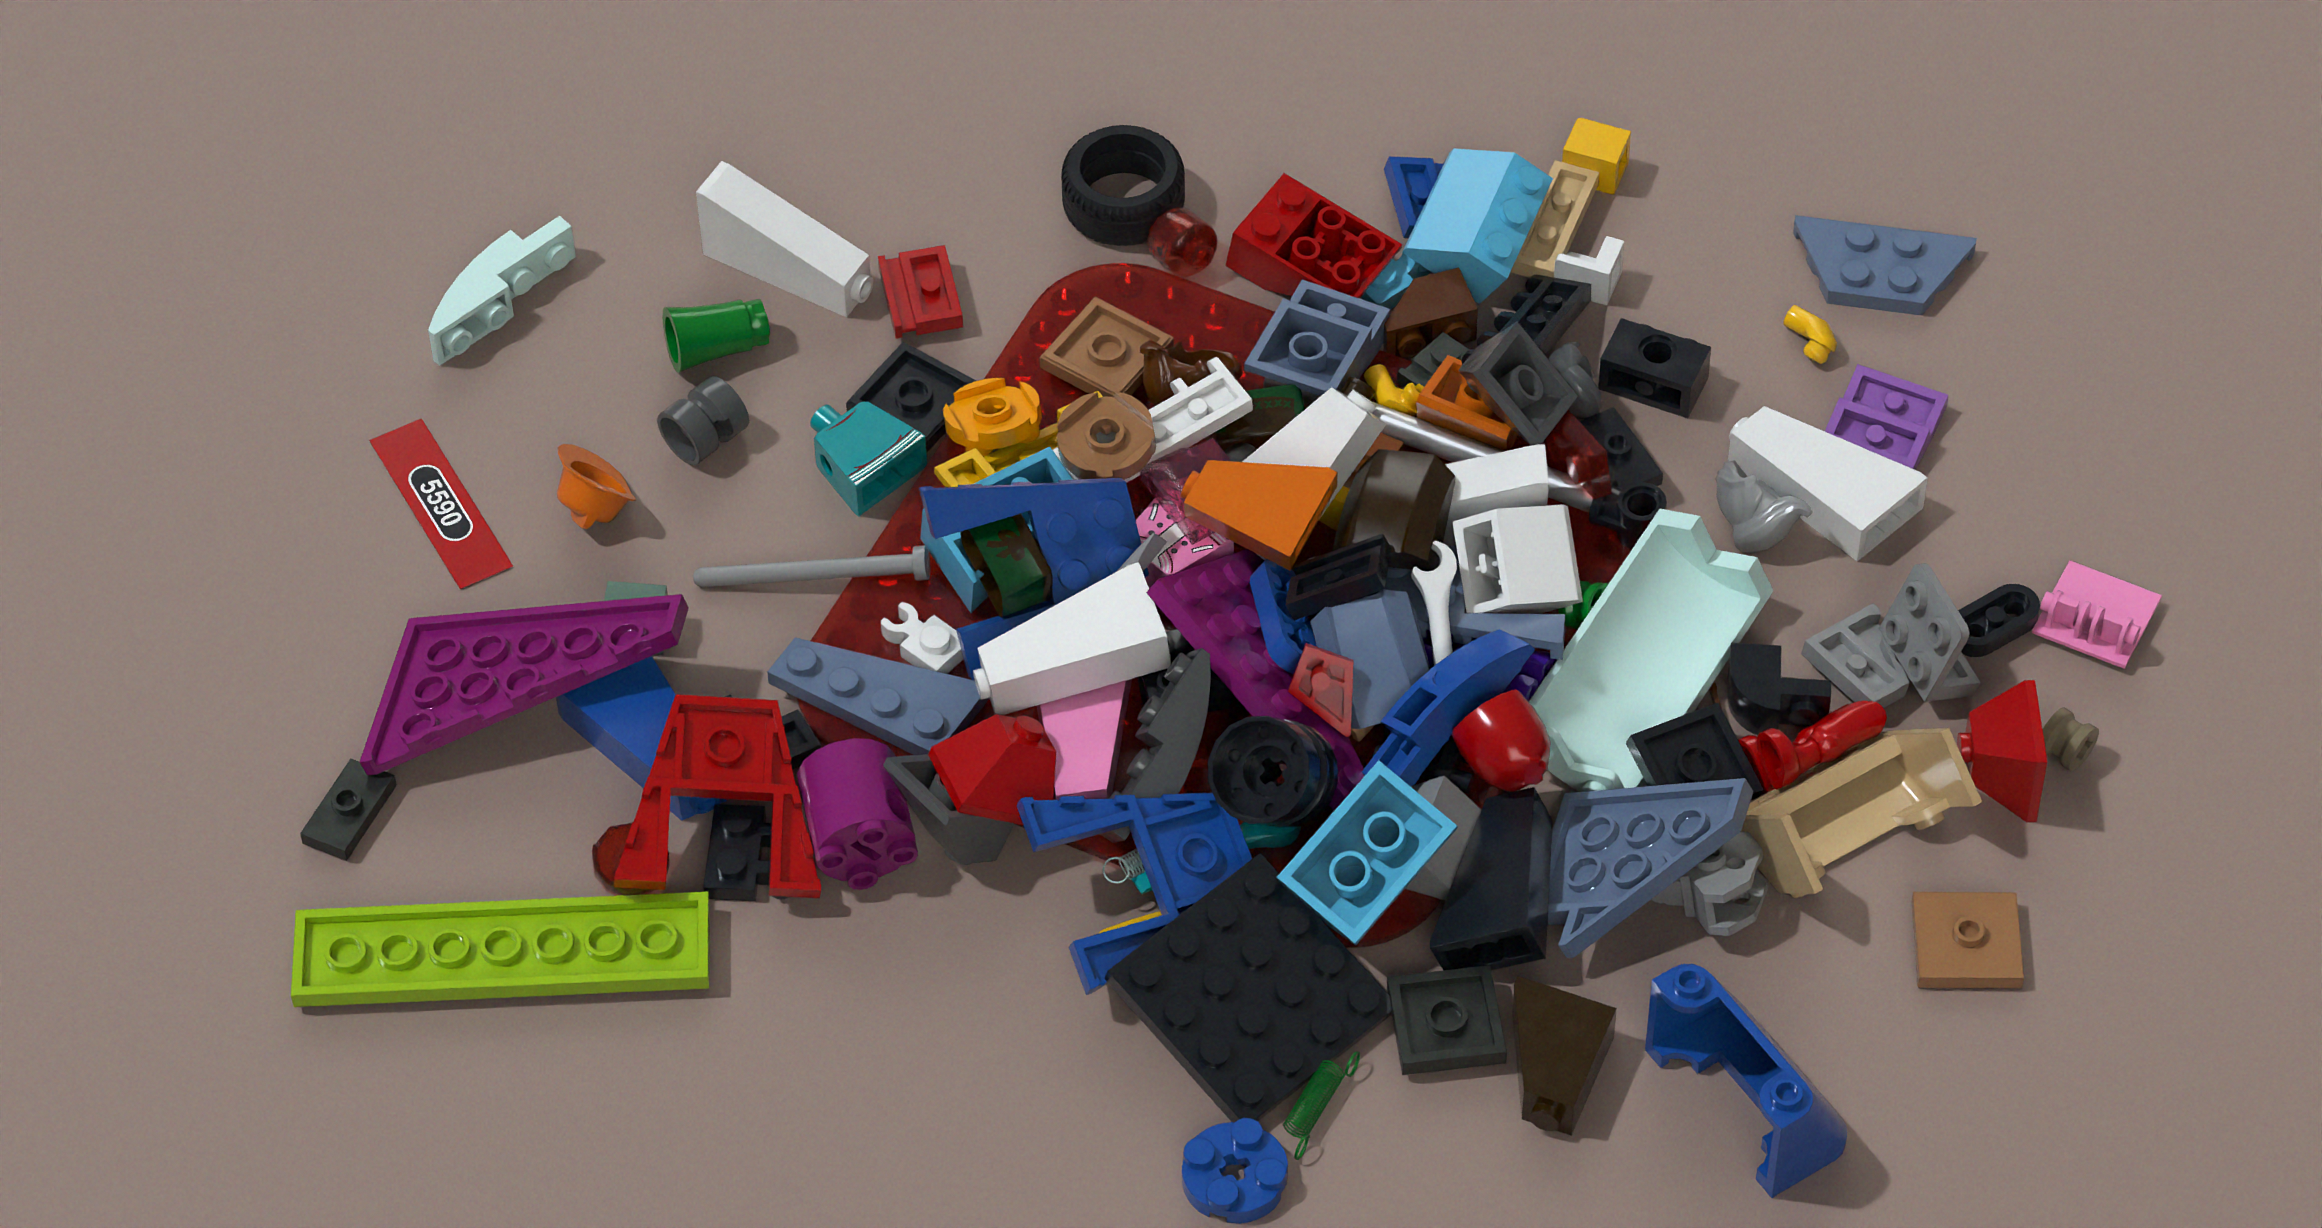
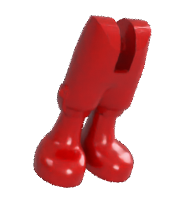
(1781, 762)

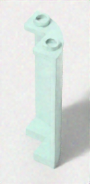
(1646, 649)

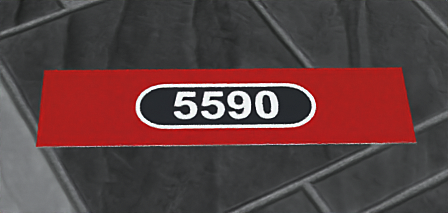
(441, 503)

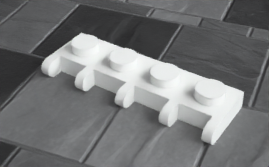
(1192, 412)

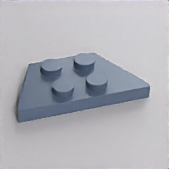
(1880, 264)

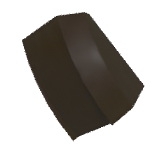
(1405, 500)

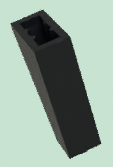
(1500, 889)

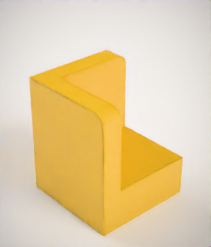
(1599, 149)

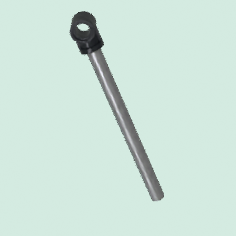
(1625, 510)

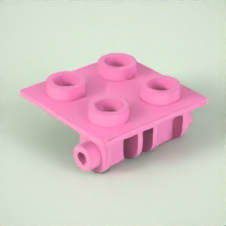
(2096, 614)

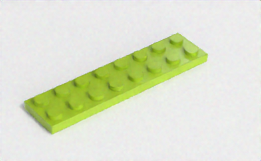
(501, 949)

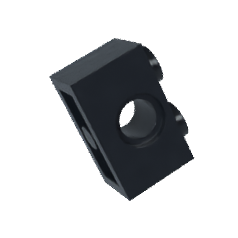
(1654, 368)

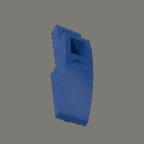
(1444, 697)

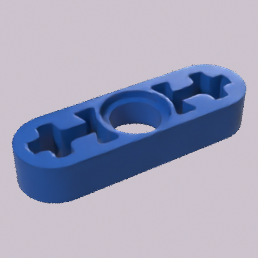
(1281, 633)

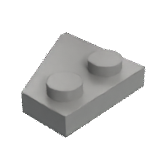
(1858, 659)

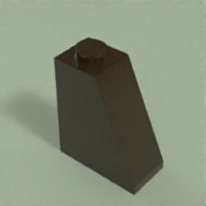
(1558, 1052)

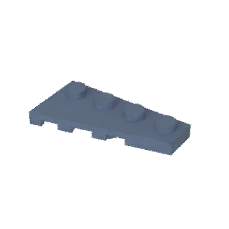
(881, 696)

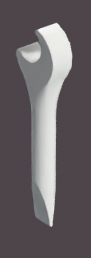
(1435, 590)

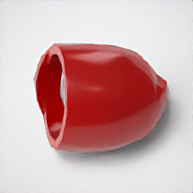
(1505, 742)

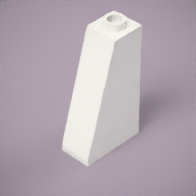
(779, 243)
(1326, 434)
(1497, 482)
(1851, 490)
(1076, 646)

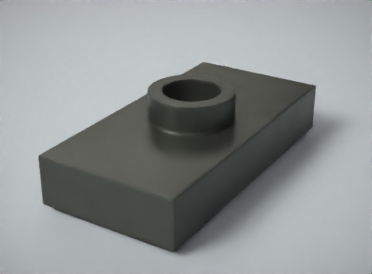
(347, 810)

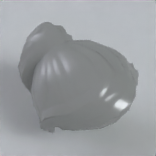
(1755, 510)

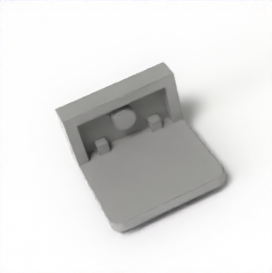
(1929, 638)

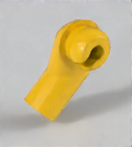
(1813, 328)
(1388, 394)

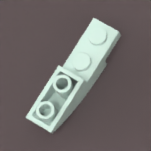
(485, 289)

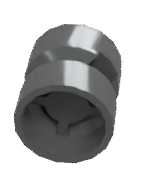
(698, 424)

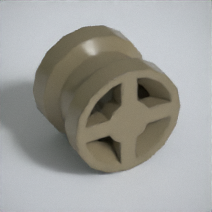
(2069, 738)

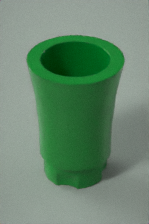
(713, 331)

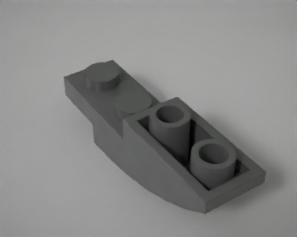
(1172, 730)

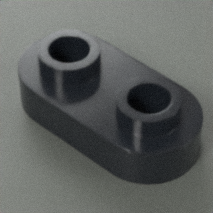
(1991, 624)

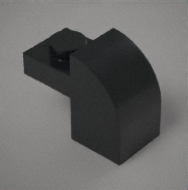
(1764, 699)

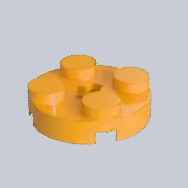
(1014, 419)

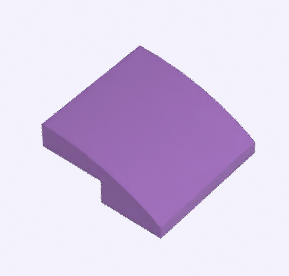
(1888, 415)

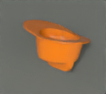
(590, 487)

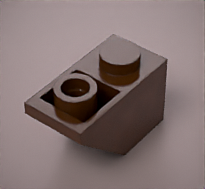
(1427, 309)

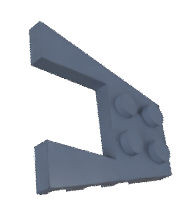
(1538, 630)

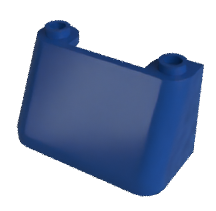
(1705, 1024)

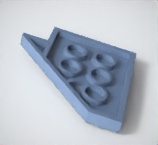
(1631, 844)

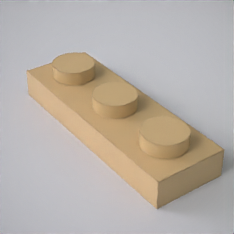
(1556, 219)

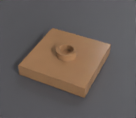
(1102, 350)
(1967, 940)

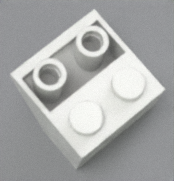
(1518, 560)

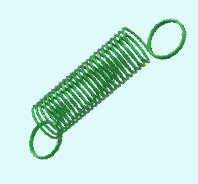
(1303, 1112)

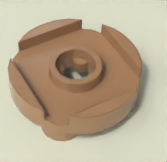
(1118, 459)

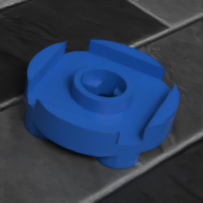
(1234, 1144)

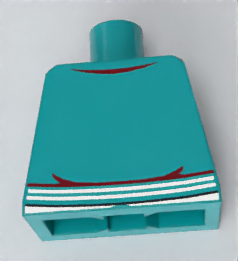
(866, 453)

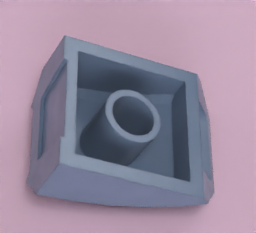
(1385, 649)

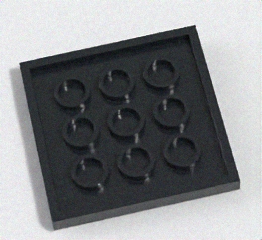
(1250, 992)

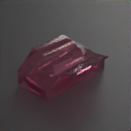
(1167, 477)

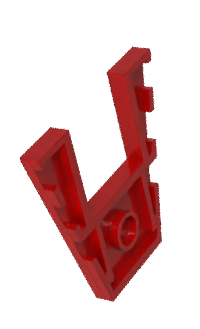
(724, 753)

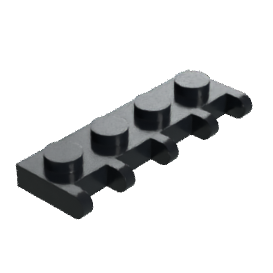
(1543, 311)

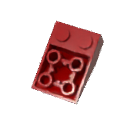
(1308, 238)

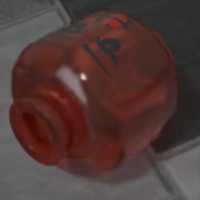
(1182, 242)

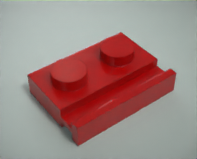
(920, 291)

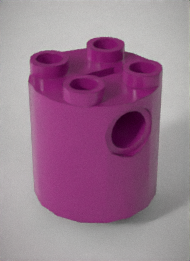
(855, 812)

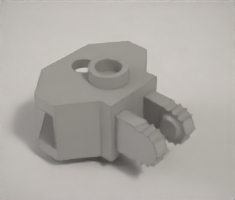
(1717, 882)

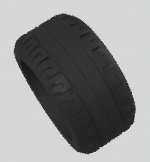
(1114, 152)

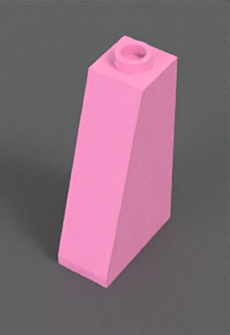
(1086, 739)

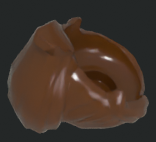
(1167, 365)

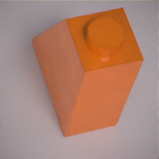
(1260, 504)

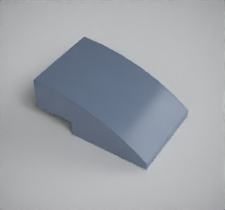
(1319, 339)

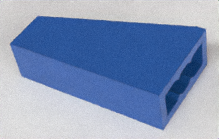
(625, 722)

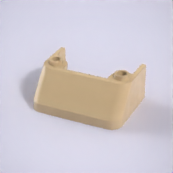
(1856, 798)

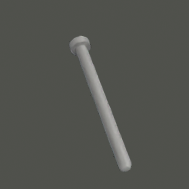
(915, 563)

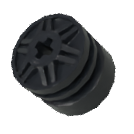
(1246, 772)

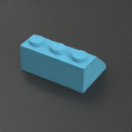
(1478, 217)
(1366, 853)

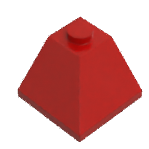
(2008, 750)
(996, 766)

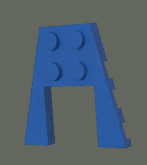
(1078, 524)
(1183, 845)

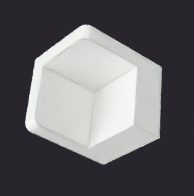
(1600, 272)

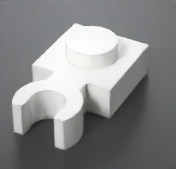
(926, 644)

